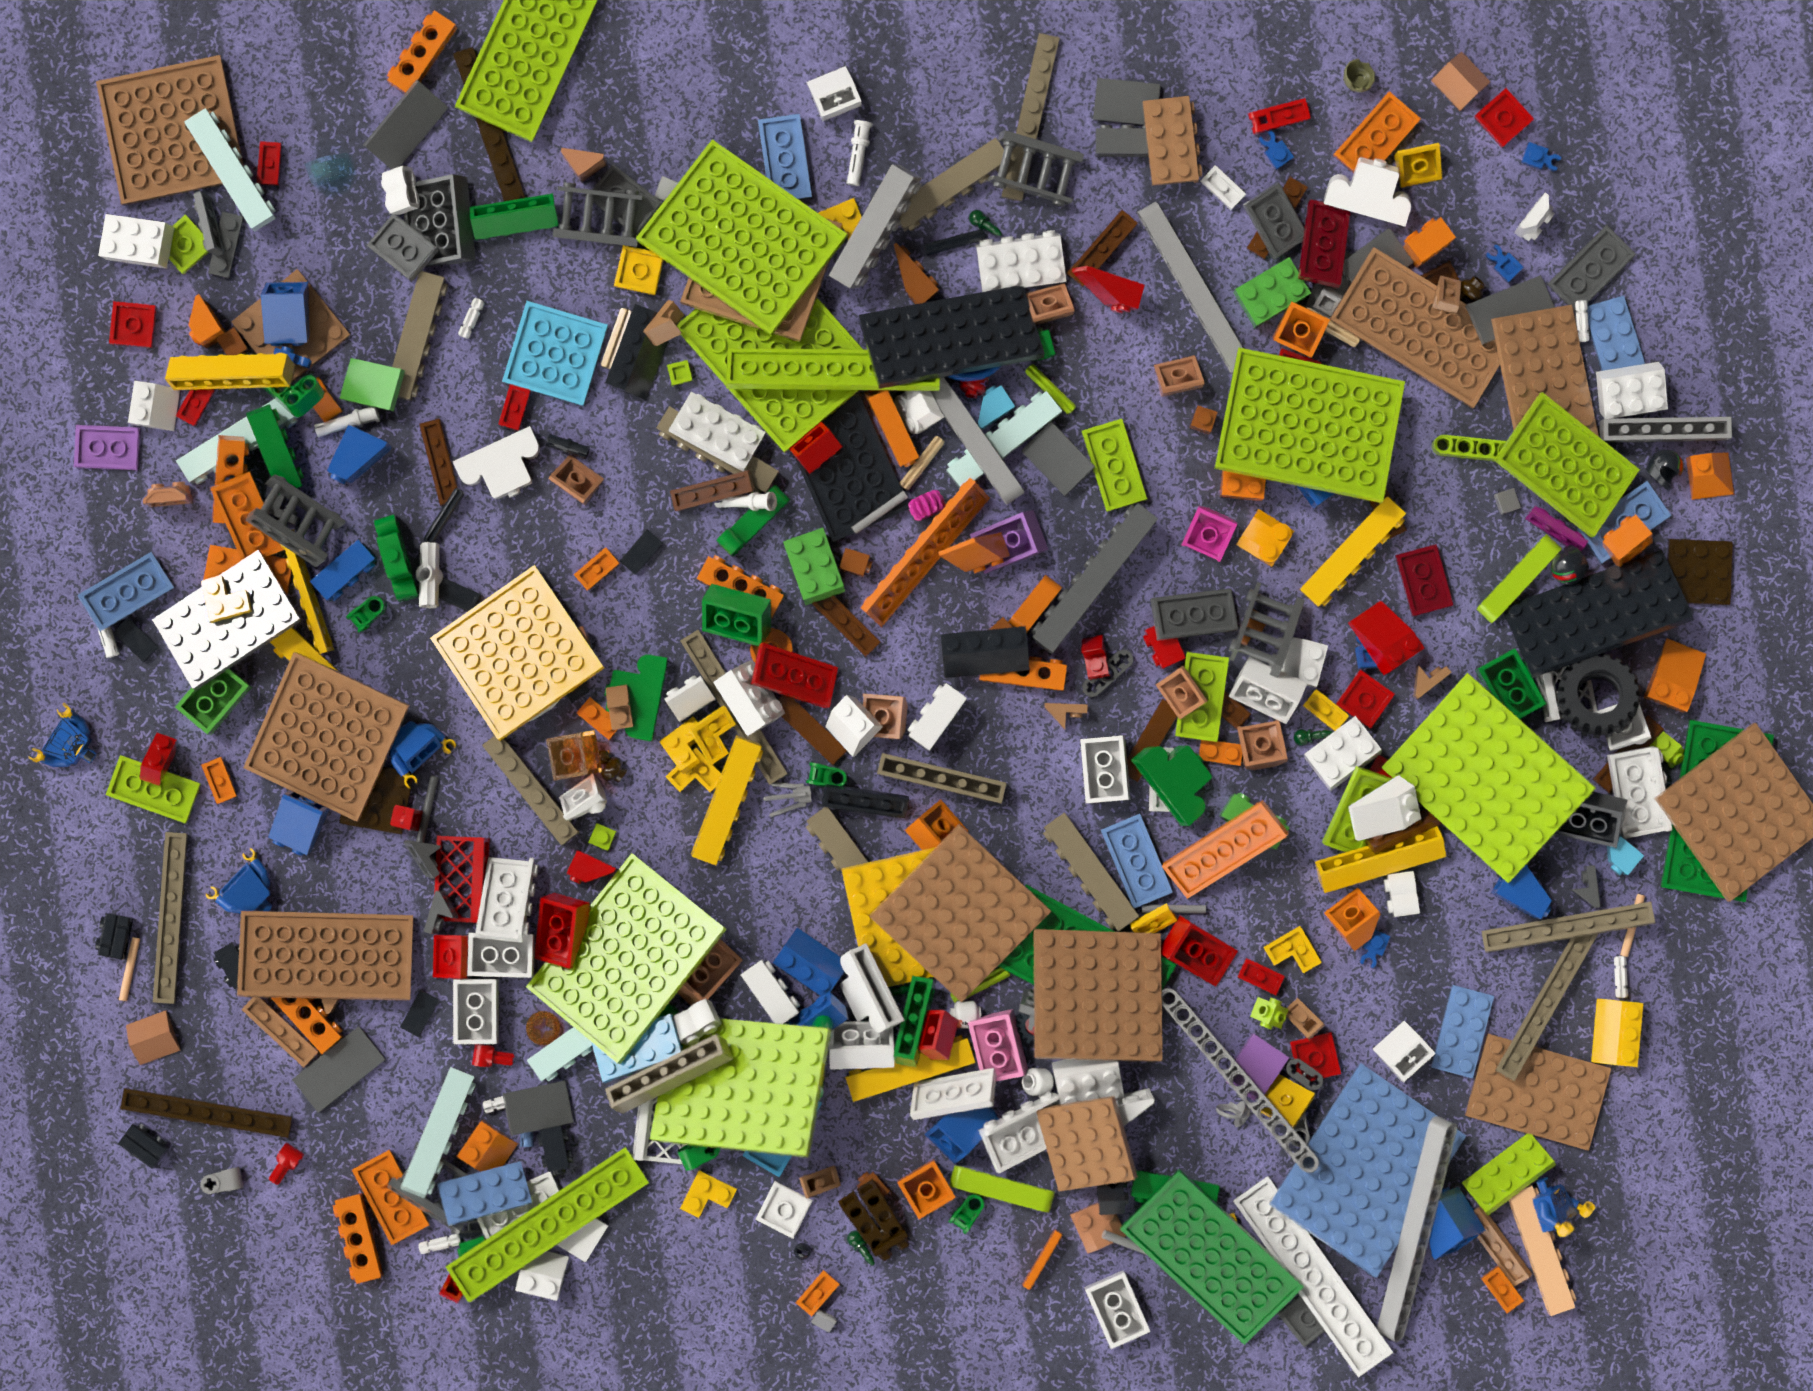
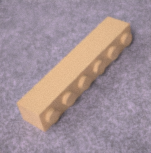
(1542, 1254)

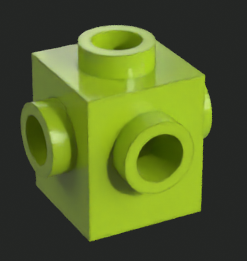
(1269, 1013)

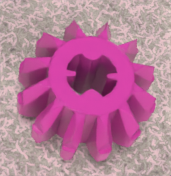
(926, 505)

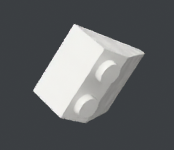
(1385, 809)
(1134, 1104)

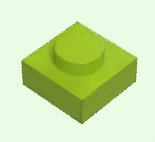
(679, 373)
(602, 836)

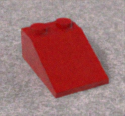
(1111, 289)
(1385, 637)
(560, 929)
(1198, 951)

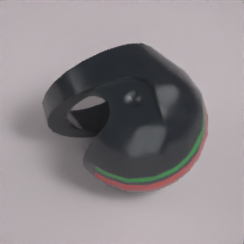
(1664, 467)
(1569, 566)

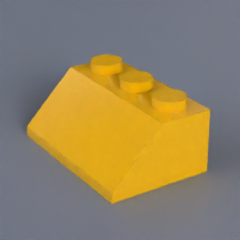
(1617, 1032)

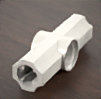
(429, 565)

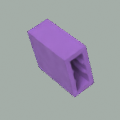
(1260, 1063)

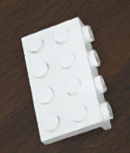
(1021, 261)
(717, 431)
(1640, 779)
(506, 899)
(1016, 1134)

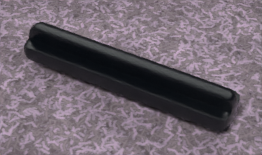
(954, 242)
(444, 515)

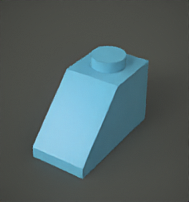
(994, 406)
(1623, 857)

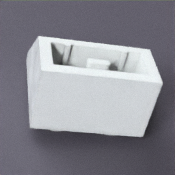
(834, 93)
(689, 698)
(1403, 1051)

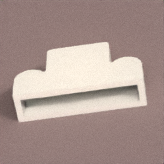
(1370, 192)
(501, 464)
(867, 990)

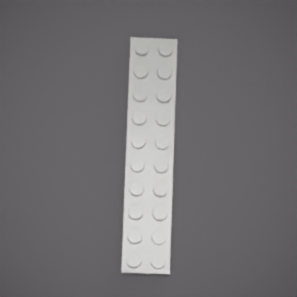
(1323, 1288)

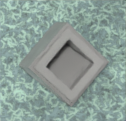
(665, 188)
(1328, 300)
(1507, 501)
(824, 1320)

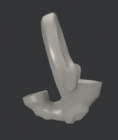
(1241, 1110)

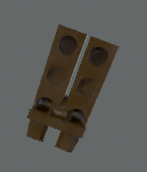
(880, 1236)

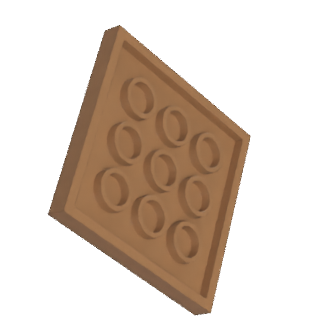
(325, 329)
(1086, 1143)

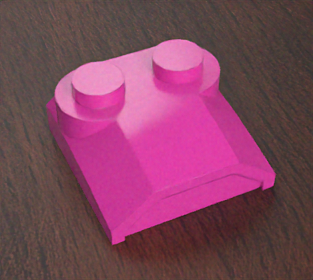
(1209, 532)

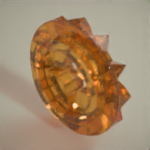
(535, 1034)

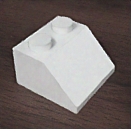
(153, 406)
(1305, 660)
(852, 724)
(543, 1276)

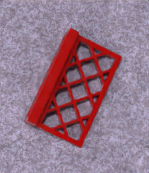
(480, 858)

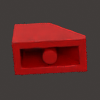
(588, 868)

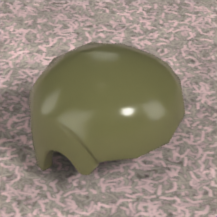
(1365, 77)

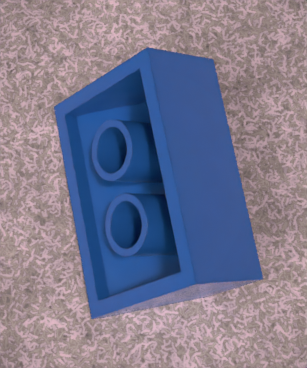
(810, 962)

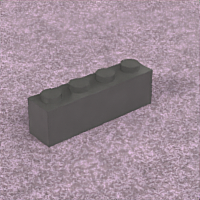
(1120, 141)

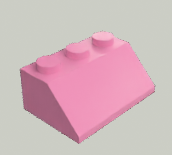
(998, 1044)

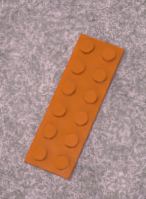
(1225, 849)

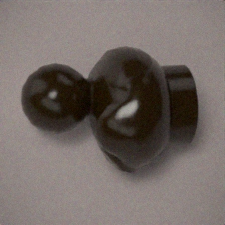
(1472, 288)
(614, 767)

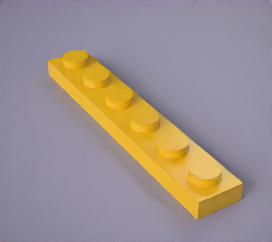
(309, 601)

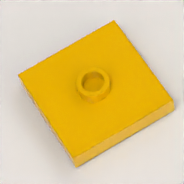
(638, 270)
(1288, 1099)

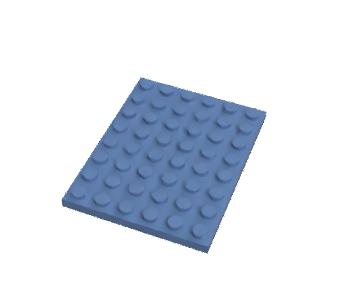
(1364, 1173)

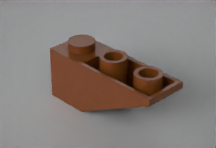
(916, 283)

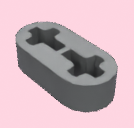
(1307, 1070)

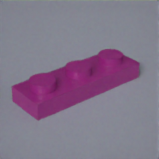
(1556, 528)

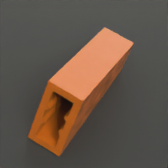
(892, 426)

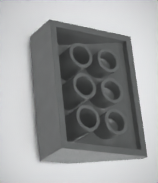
(444, 219)

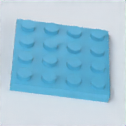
(555, 353)

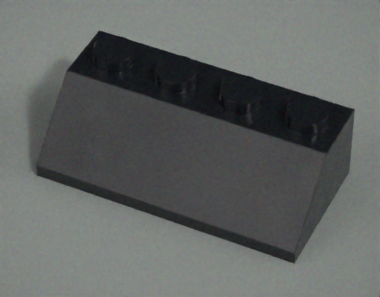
(636, 357)
(985, 652)
(1597, 820)

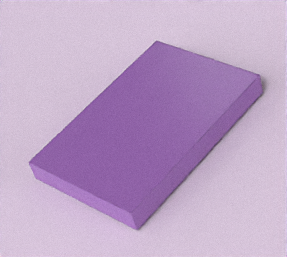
(107, 447)

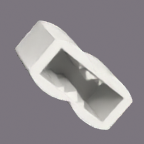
(400, 190)
(1402, 894)
(696, 1022)

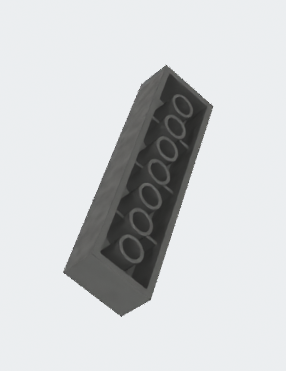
(1094, 579)

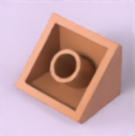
(1460, 81)
(583, 163)
(1050, 304)
(1178, 376)
(576, 479)
(1181, 692)
(152, 1038)

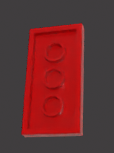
(794, 675)

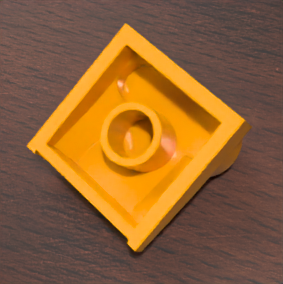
(1265, 538)

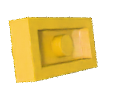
(1325, 710)
(1154, 920)

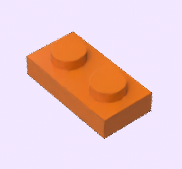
(596, 569)
(597, 717)
(1220, 752)
(219, 780)
(1502, 1289)
(817, 1293)

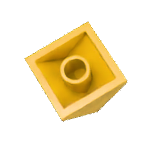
(1419, 165)

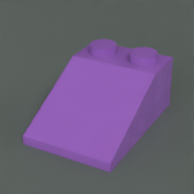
(1021, 537)

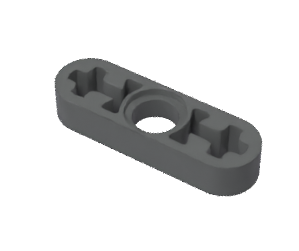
(1123, 667)

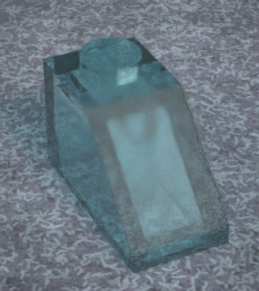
(329, 168)

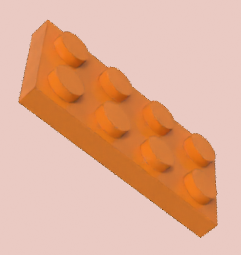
(1378, 132)
(235, 501)
(223, 558)
(393, 1212)

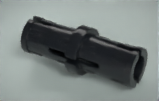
(568, 446)

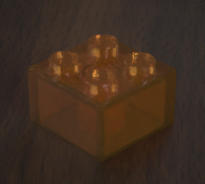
(574, 755)

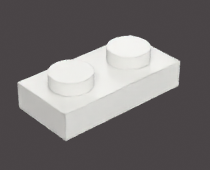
(1223, 187)

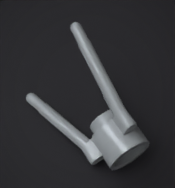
(800, 794)

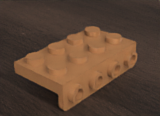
(1171, 140)

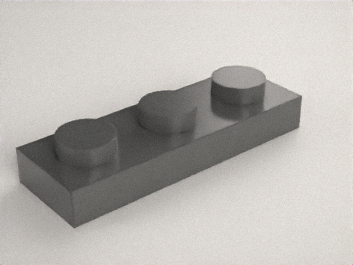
(208, 223)
(229, 230)

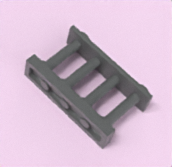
(1049, 153)
(606, 235)
(282, 534)
(1286, 627)
(433, 1209)

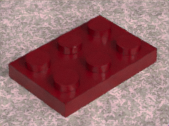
(1424, 580)

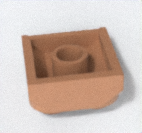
(166, 496)
(889, 712)
(1262, 745)
(1091, 1226)

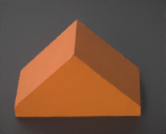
(327, 406)

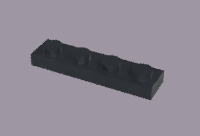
(865, 801)

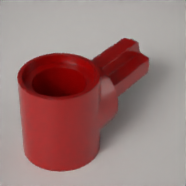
(486, 1055)
(287, 1159)

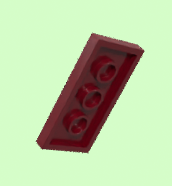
(1324, 244)

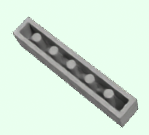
(1666, 429)

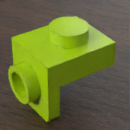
(1671, 750)

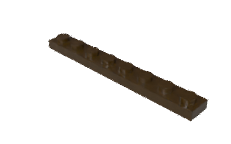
(493, 139)
(206, 1112)

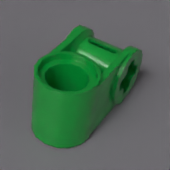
(366, 614)
(824, 775)
(694, 1156)
(966, 1213)

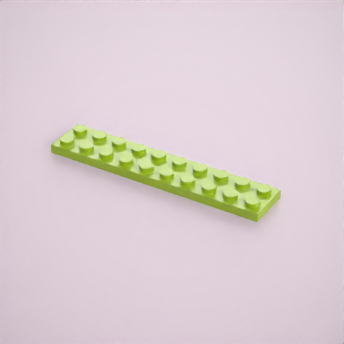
(808, 370)
(546, 1224)

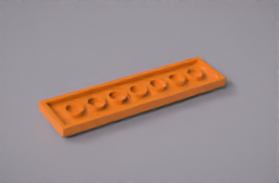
(924, 552)

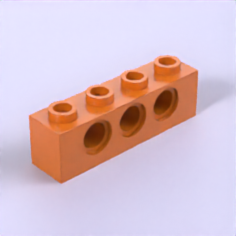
(433, 48)
(228, 446)
(713, 565)
(1054, 682)
(322, 1042)
(373, 1268)

